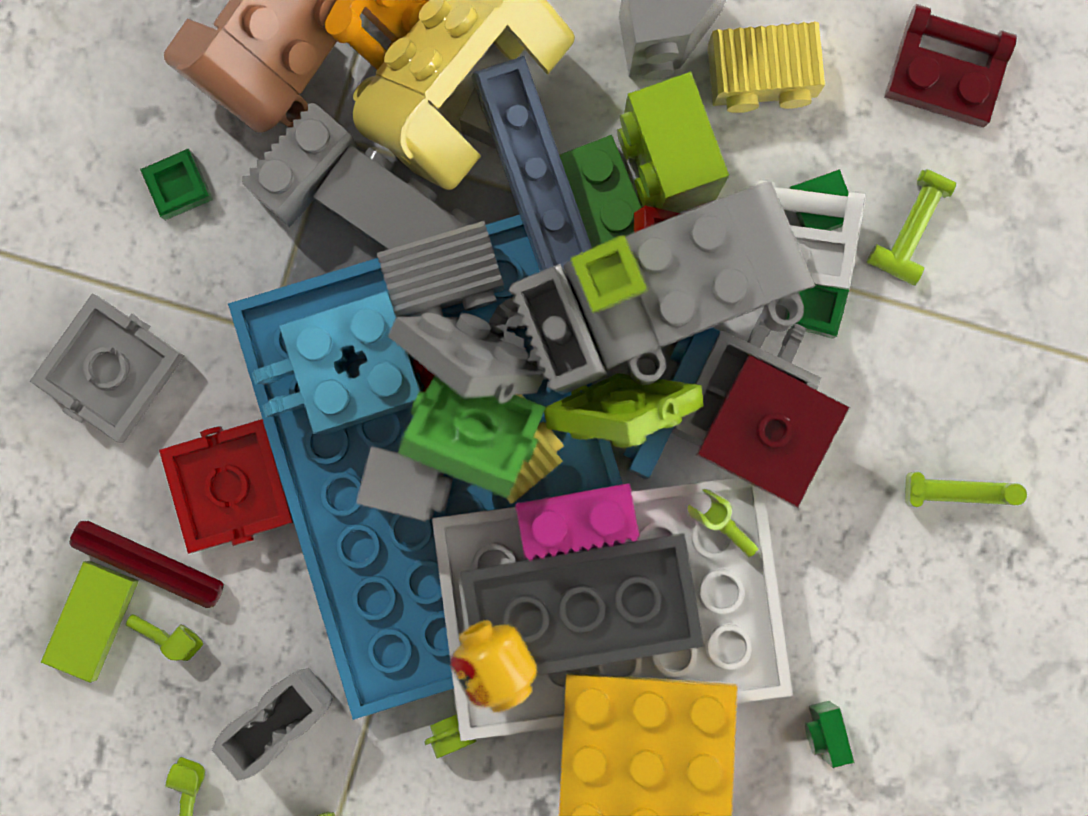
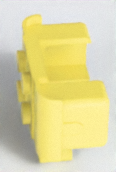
(432, 61)

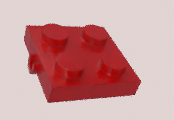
(225, 486)

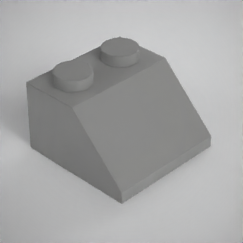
(663, 33)

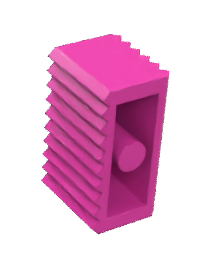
(577, 521)

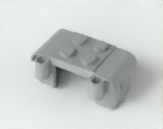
(699, 275)

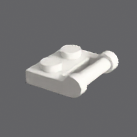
(825, 252)

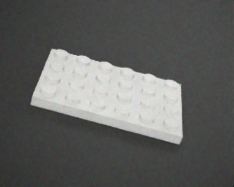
(732, 592)

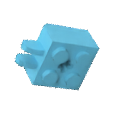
(317, 355)

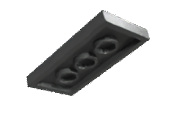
(592, 603)

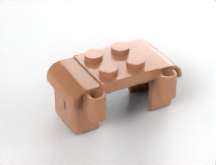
(256, 57)

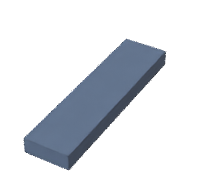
(531, 162)

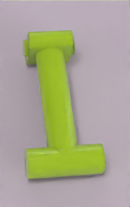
(897, 260)
(921, 489)

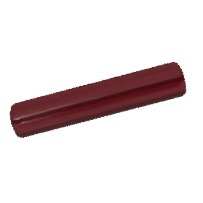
(146, 564)

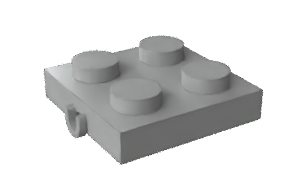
(467, 355)
(107, 368)

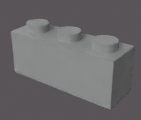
(382, 205)

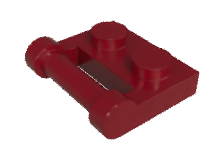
(944, 82)

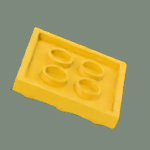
(647, 747)

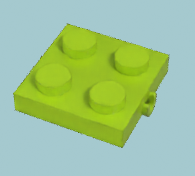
(623, 409)

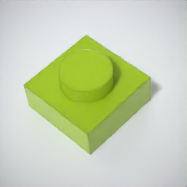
(609, 274)

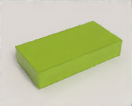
(89, 621)

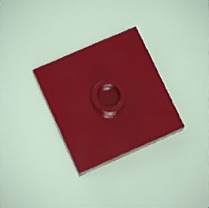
(772, 431)

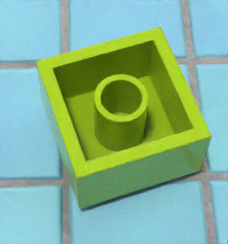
(672, 145)

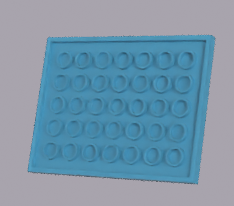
(369, 565)

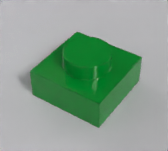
(828, 734)

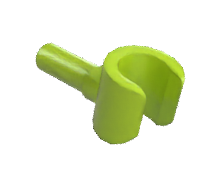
(720, 518)
(178, 646)
(186, 778)

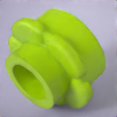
(446, 737)

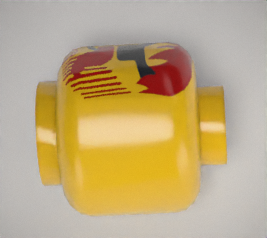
(493, 666)

